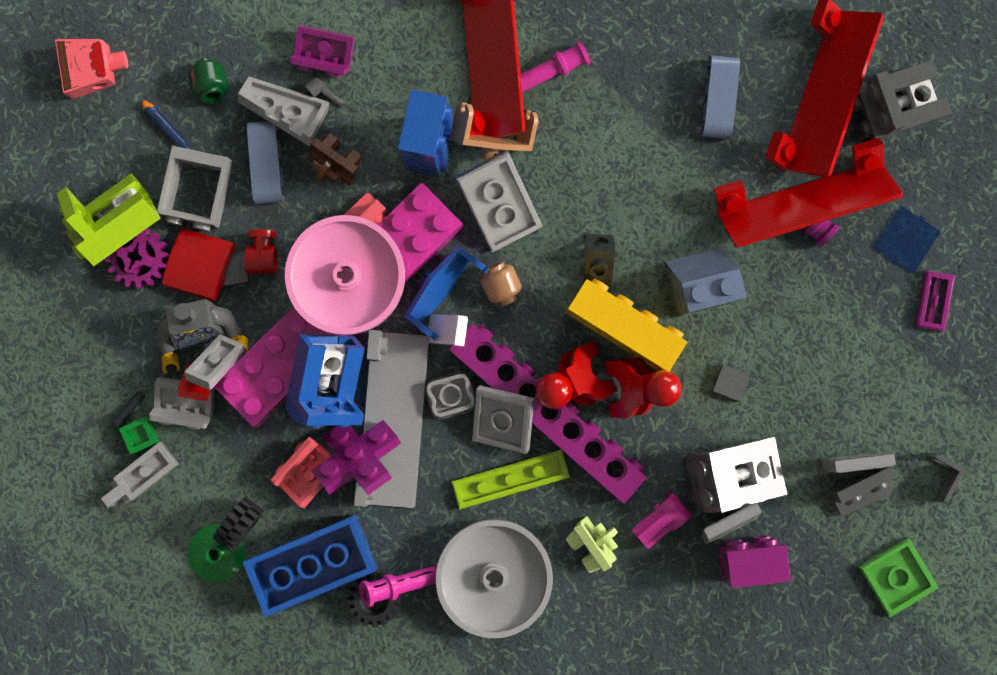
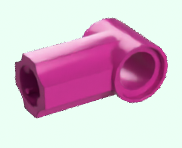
(658, 523)

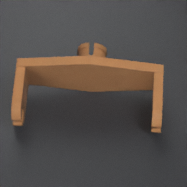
(490, 146)

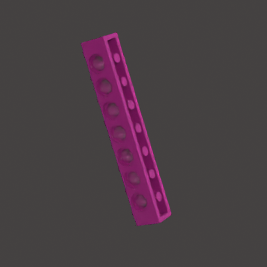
(620, 486)

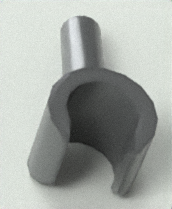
(316, 86)

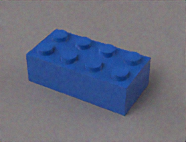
(426, 134)
(310, 565)

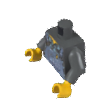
(193, 326)

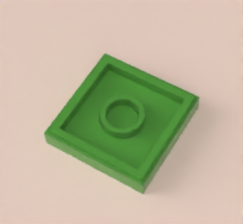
(898, 577)

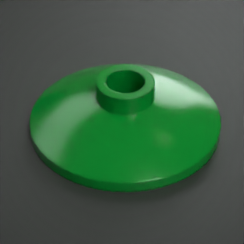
(207, 568)

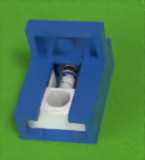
(324, 390)

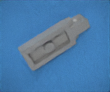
(140, 475)

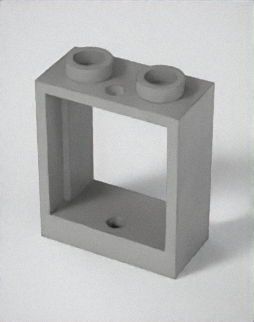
(201, 159)

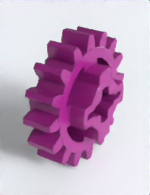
(134, 268)

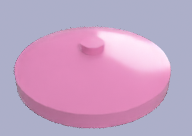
(345, 275)

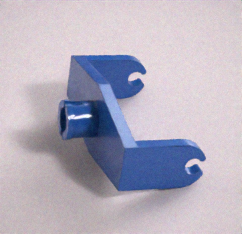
(438, 287)

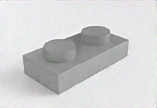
(214, 362)

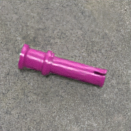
(560, 64)
(391, 586)

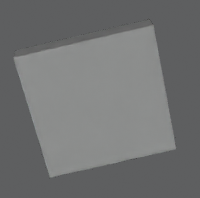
(503, 419)
(858, 462)
(731, 523)

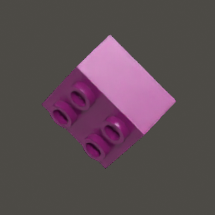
(754, 562)

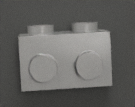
(172, 409)

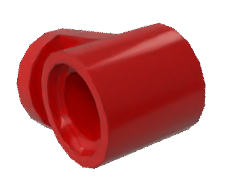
(260, 256)

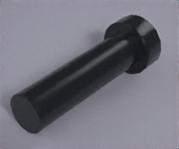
(127, 409)

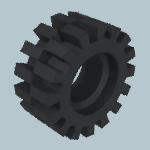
(238, 524)
(367, 615)

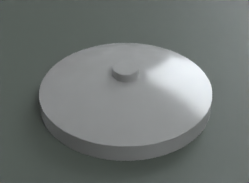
(494, 578)

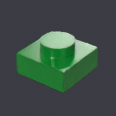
(139, 435)

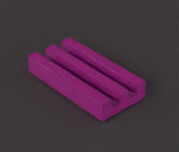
(928, 275)

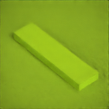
(510, 479)

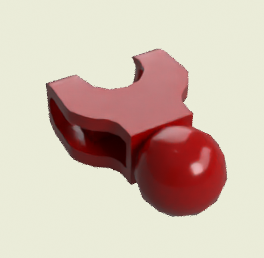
(574, 380)
(641, 387)

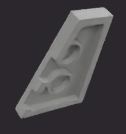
(285, 108)

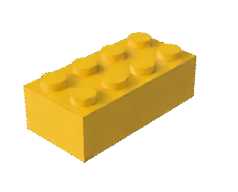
(625, 326)

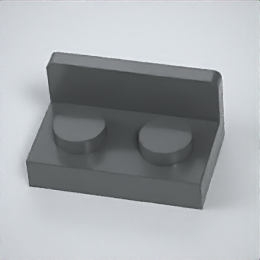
(862, 490)

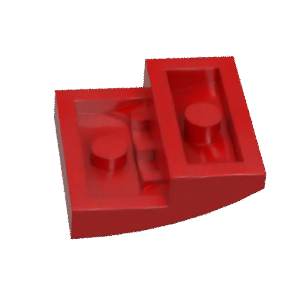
(198, 264)

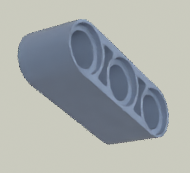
(722, 96)
(264, 162)

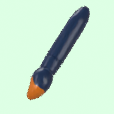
(154, 113)

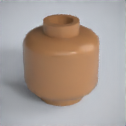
(501, 283)

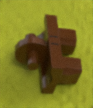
(332, 164)

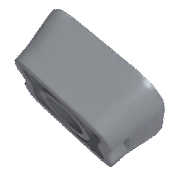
(451, 395)

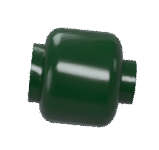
(208, 80)

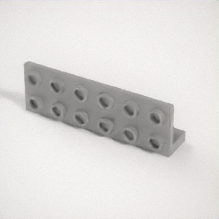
(396, 397)

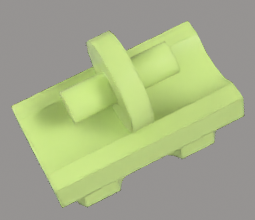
(598, 542)

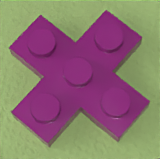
(356, 457)

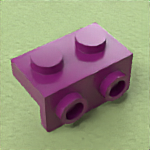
(323, 51)

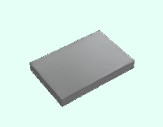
(499, 201)

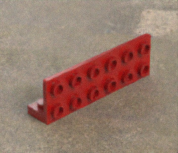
(493, 68)
(830, 91)
(810, 202)

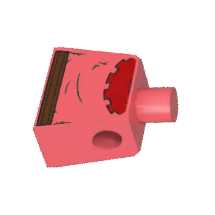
(87, 65)

